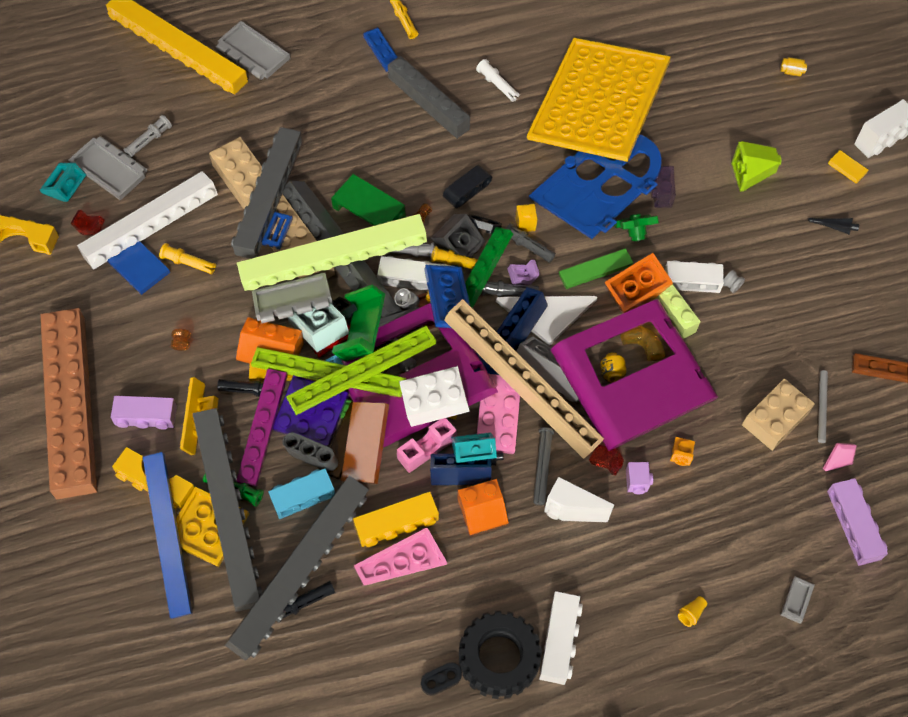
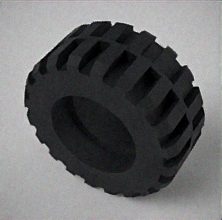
(499, 626)

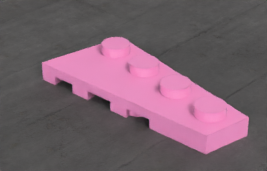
(406, 557)

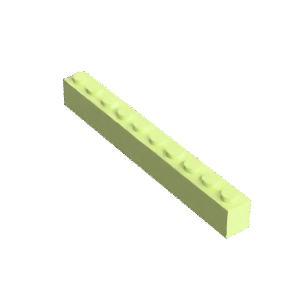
(332, 252)

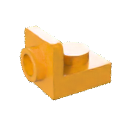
(682, 451)

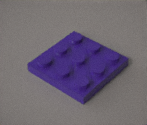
(315, 423)

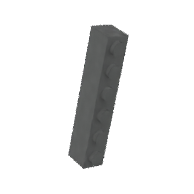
(429, 97)

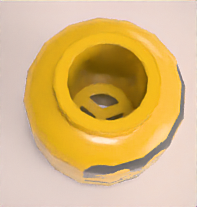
(613, 367)

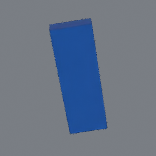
(380, 47)

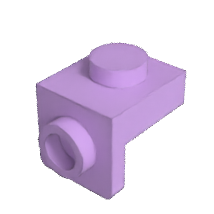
(523, 273)

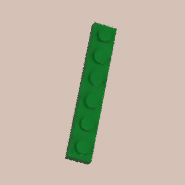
(487, 263)

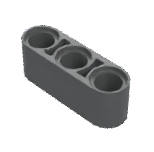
(315, 458)

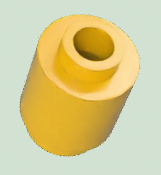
(793, 66)

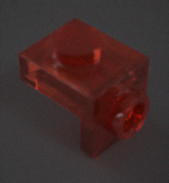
(87, 224)
(607, 459)

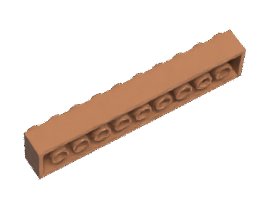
(68, 404)

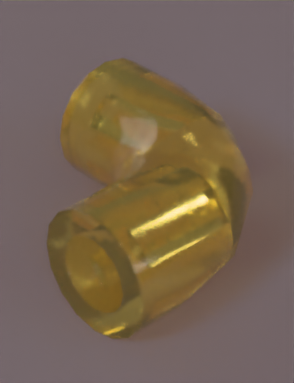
(647, 339)

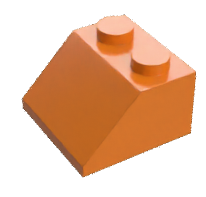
(482, 507)

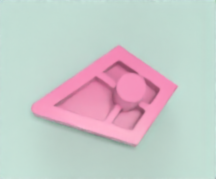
(841, 456)

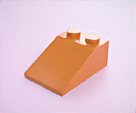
(638, 283)

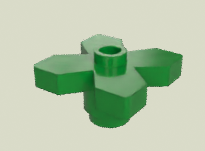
(636, 225)

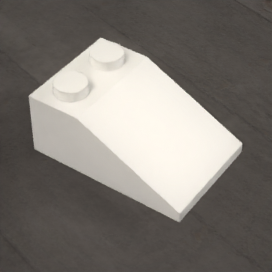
(576, 504)

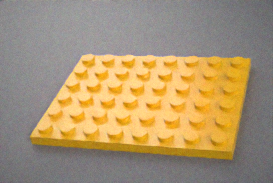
(599, 99)

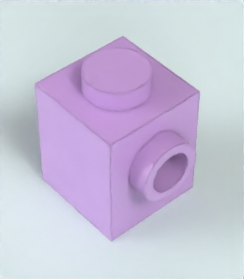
(638, 477)

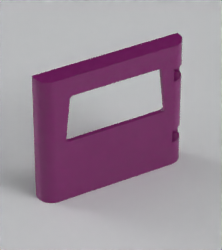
(476, 384)
(643, 398)

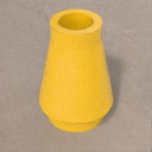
(691, 612)

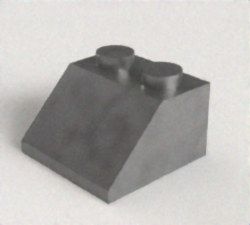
(459, 235)

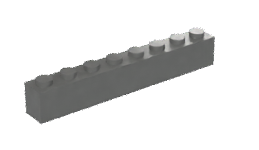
(267, 193)

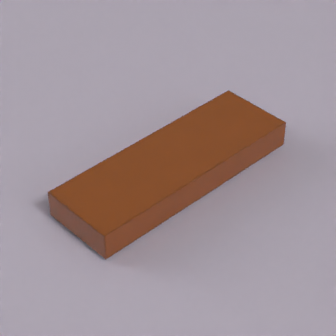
(880, 367)

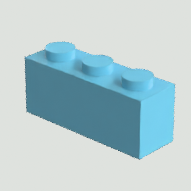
(301, 493)

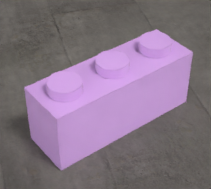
(143, 412)

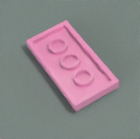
(500, 415)

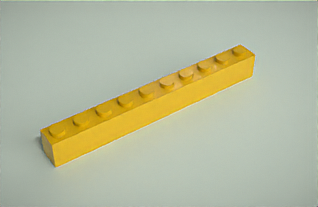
(178, 44)

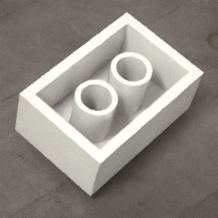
(884, 130)
(434, 396)

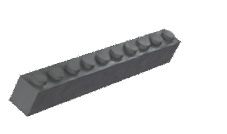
(322, 226)
(226, 509)
(295, 570)

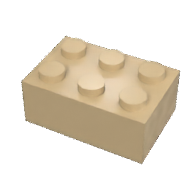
(778, 414)

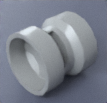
(406, 299)

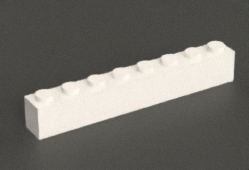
(147, 219)

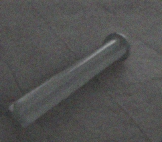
(542, 465)

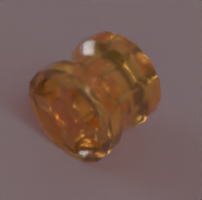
(180, 339)

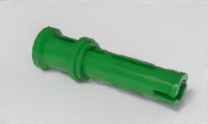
(245, 490)

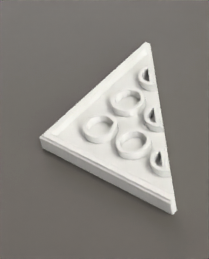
(557, 317)

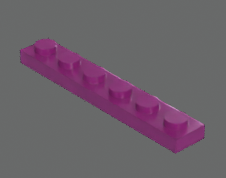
(262, 427)

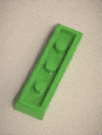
(595, 268)

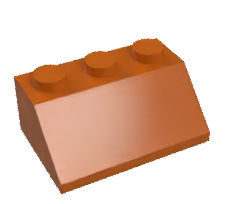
(267, 336)

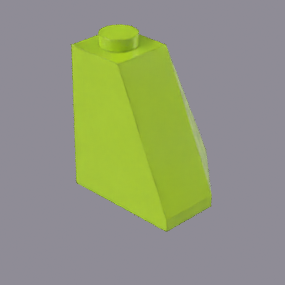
(754, 163)

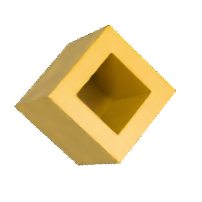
(526, 217)

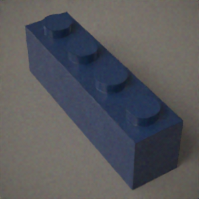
(523, 317)

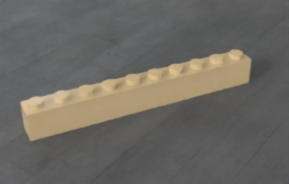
(523, 379)

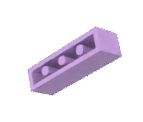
(857, 522)

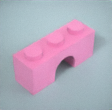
(416, 453)

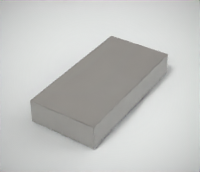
(797, 600)

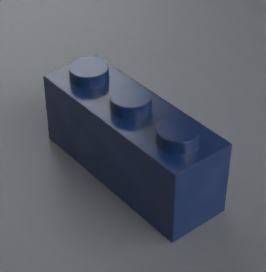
(447, 471)

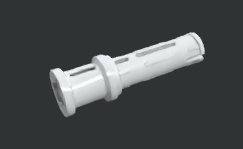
(492, 75)

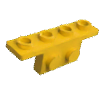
(194, 404)

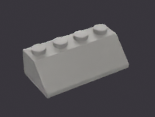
(542, 360)

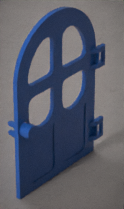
(583, 202)

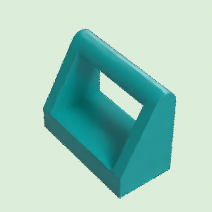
(67, 182)
(474, 447)

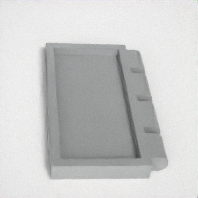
(252, 51)
(109, 167)
(290, 297)

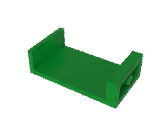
(367, 202)
(364, 323)

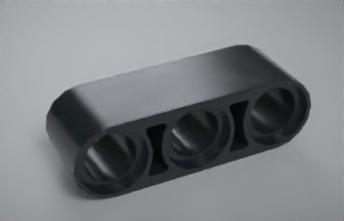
(467, 186)

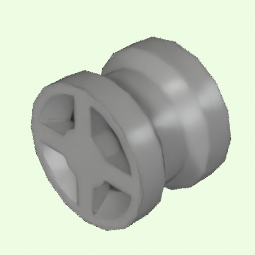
(733, 281)

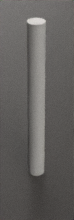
(822, 406)

